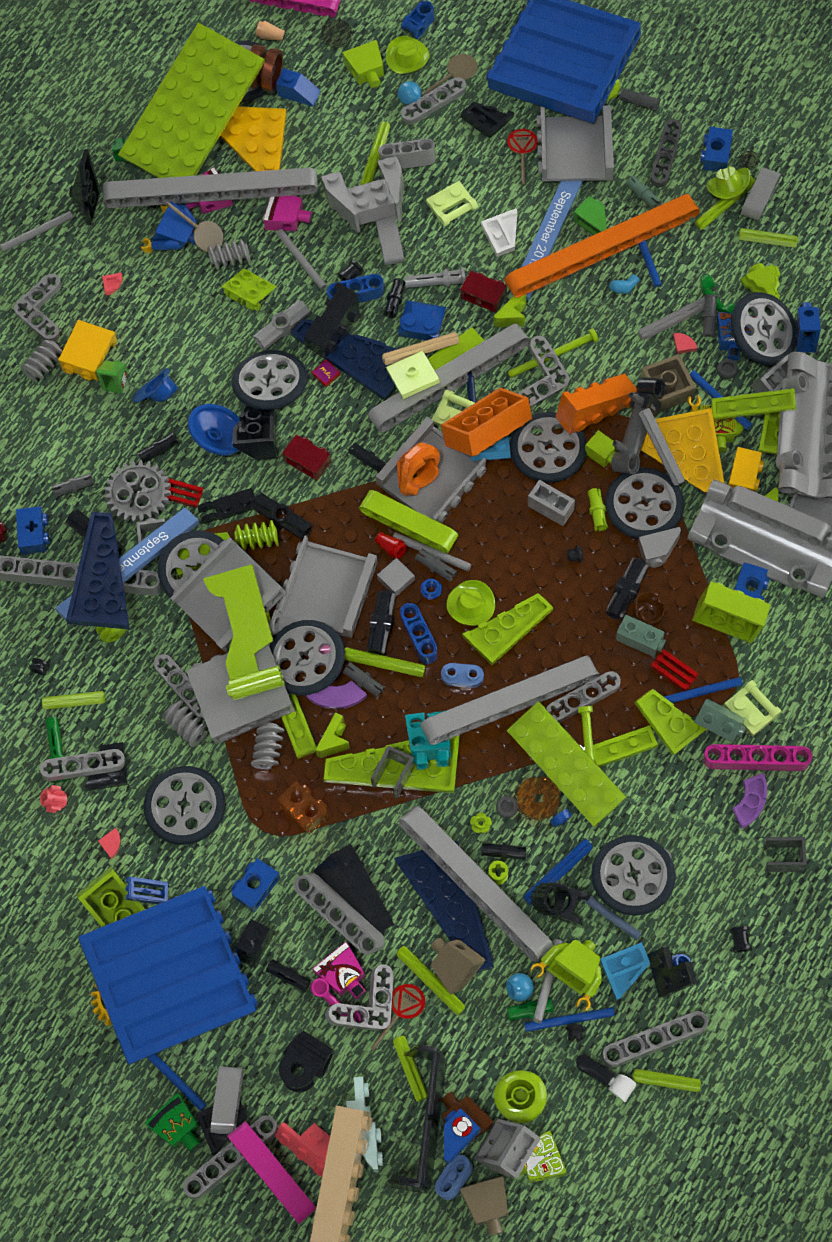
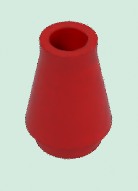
(392, 546)

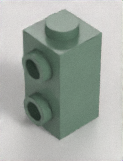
(640, 636)
(720, 720)

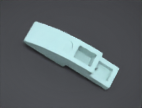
(372, 1156)

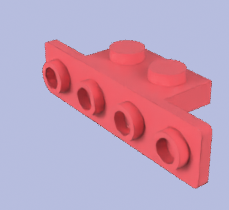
(308, 1147)

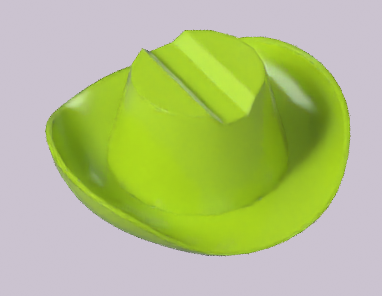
(406, 55)
(729, 182)
(471, 603)
(520, 1096)

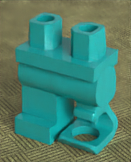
(420, 747)

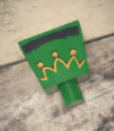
(175, 1124)

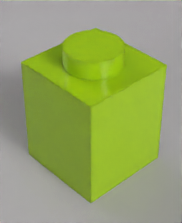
(600, 449)

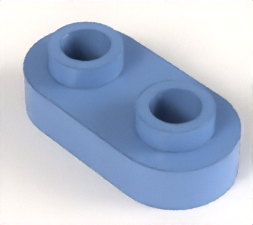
(461, 676)
(453, 1177)

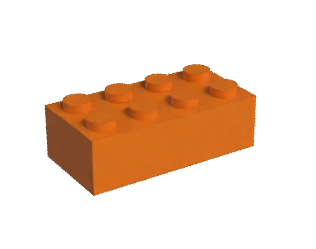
(486, 421)

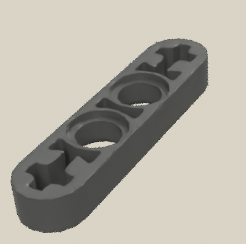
(668, 154)

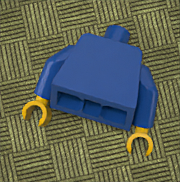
(172, 230)

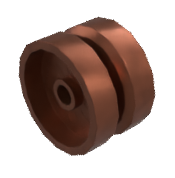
(270, 70)

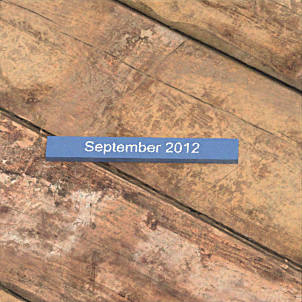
(552, 223)
(147, 549)

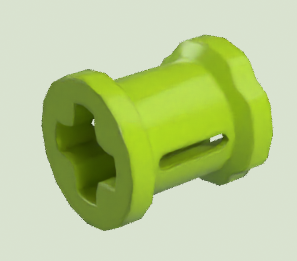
(504, 872)

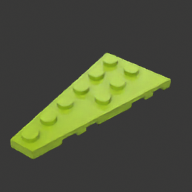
(359, 768)

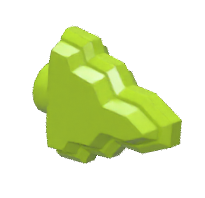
(762, 279)

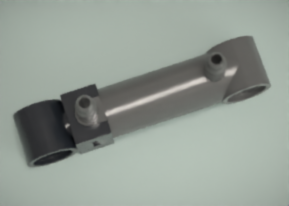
(627, 457)

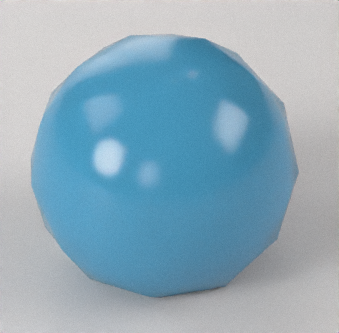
(409, 92)
(519, 987)

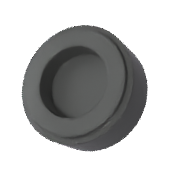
(727, 369)
(507, 807)

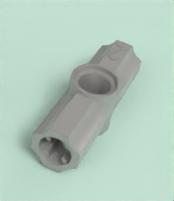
(273, 332)

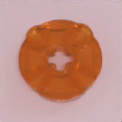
(540, 810)

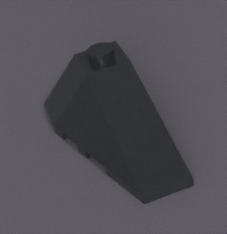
(86, 189)
(256, 432)
(350, 880)

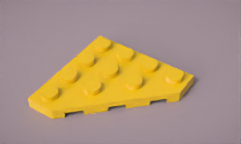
(257, 136)
(693, 446)

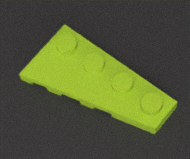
(500, 634)

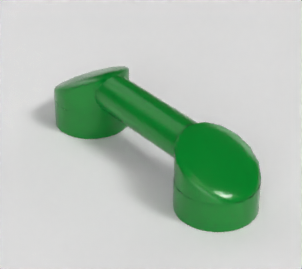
(706, 285)

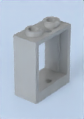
(509, 1149)

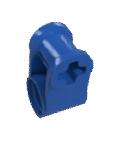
(417, 21)

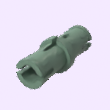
(643, 192)

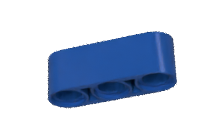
(363, 285)
(415, 624)

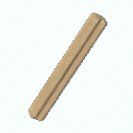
(425, 346)

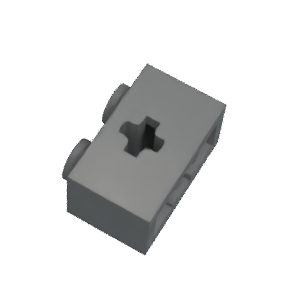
(772, 378)
(551, 502)

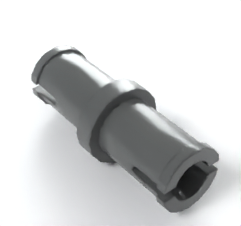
(639, 99)
(709, 316)
(72, 485)
(435, 565)
(364, 680)

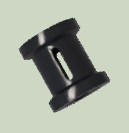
(352, 271)
(741, 939)

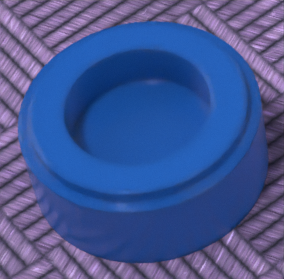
(561, 818)

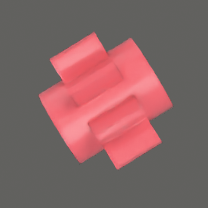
(53, 799)

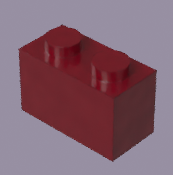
(483, 291)
(306, 457)

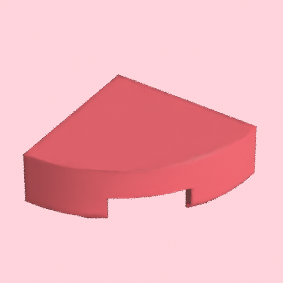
(112, 282)
(684, 343)
(111, 843)

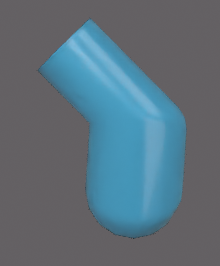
(622, 286)

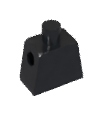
(254, 943)

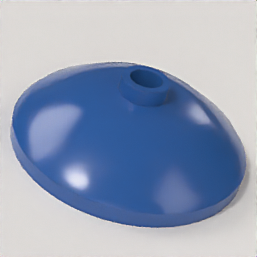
(212, 428)

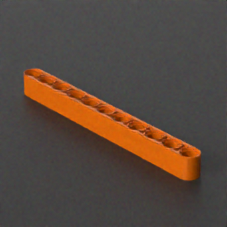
(601, 245)

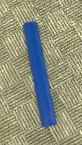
(563, 866)

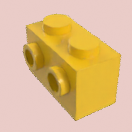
(745, 469)

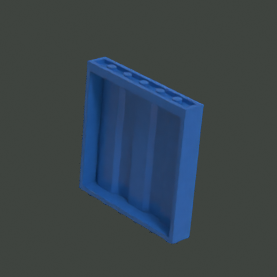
(564, 57)
(167, 974)

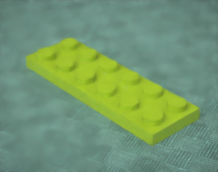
(566, 764)

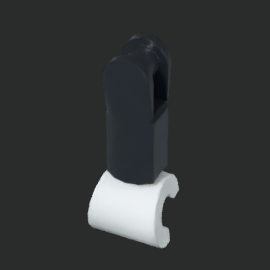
(620, 1086)

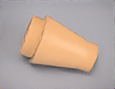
(269, 32)

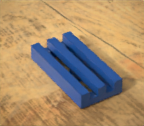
(146, 899)

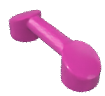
(320, 988)

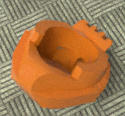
(419, 460)

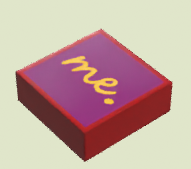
(326, 373)

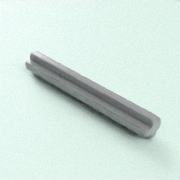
(671, 319)
(661, 446)

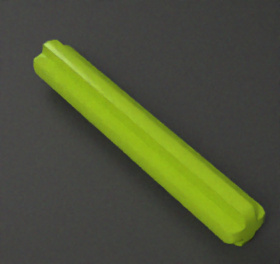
(373, 159)
(719, 208)
(384, 662)
(430, 980)

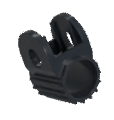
(560, 892)
(308, 1054)

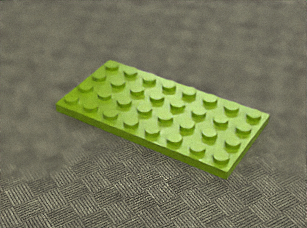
(191, 105)

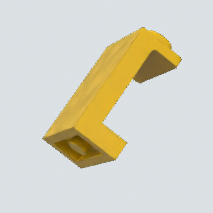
(86, 350)

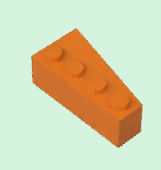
(594, 403)

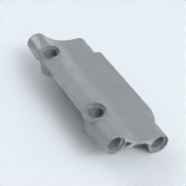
(806, 433)
(765, 536)

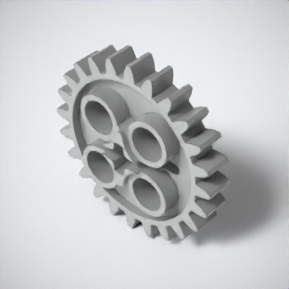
(121, 487)

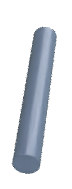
(615, 919)

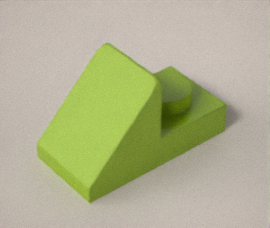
(510, 313)
(330, 742)

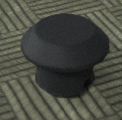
(575, 554)
(575, 1030)

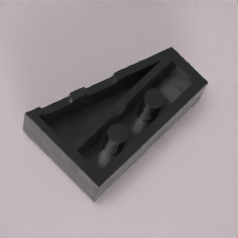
(334, 322)

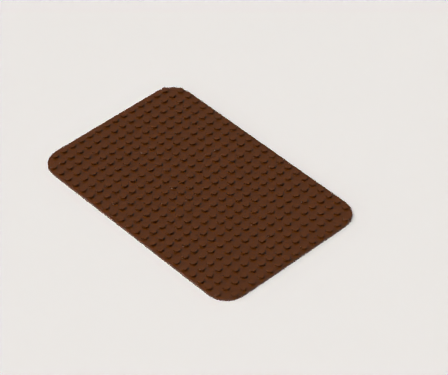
(516, 557)

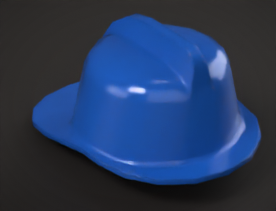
(157, 389)

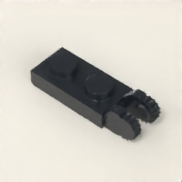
(227, 506)

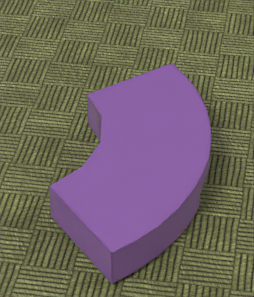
(338, 697)
(753, 800)

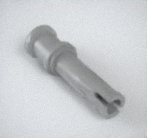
(446, 277)

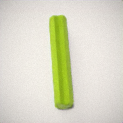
(768, 237)
(72, 700)
(410, 1069)
(666, 1080)

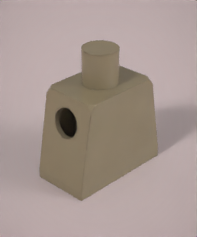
(455, 964)
(487, 1203)

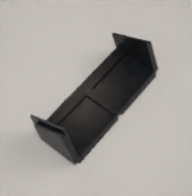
(432, 1115)

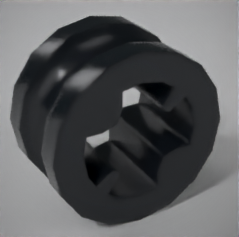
(39, 666)

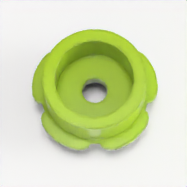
(485, 827)

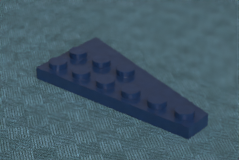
(357, 358)
(98, 586)
(446, 902)

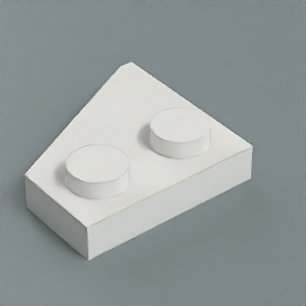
(501, 232)

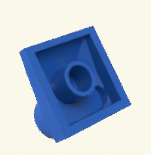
(421, 320)

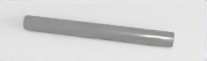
(36, 231)
(301, 259)
(436, 553)
(544, 994)

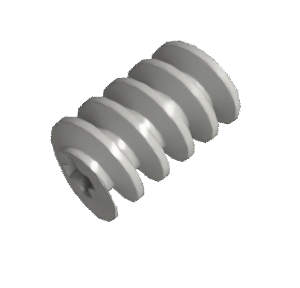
(227, 254)
(41, 359)
(185, 724)
(266, 745)

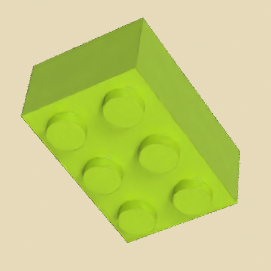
(731, 612)

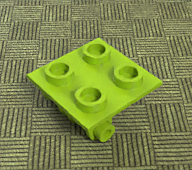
(248, 289)

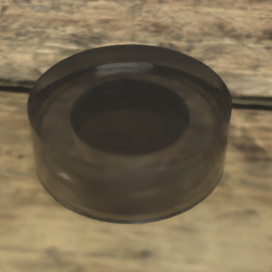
(749, 160)

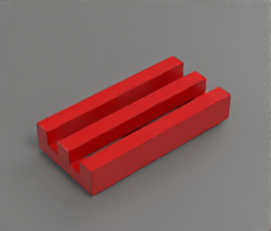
(199, 490)
(665, 654)

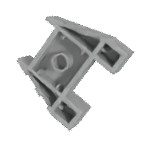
(370, 200)

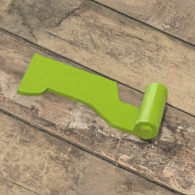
(249, 630)

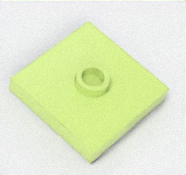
(413, 374)

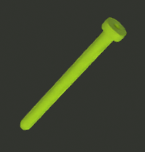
(591, 336)
(587, 731)

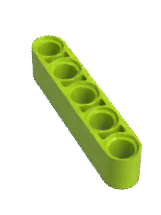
(408, 521)

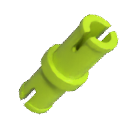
(597, 509)

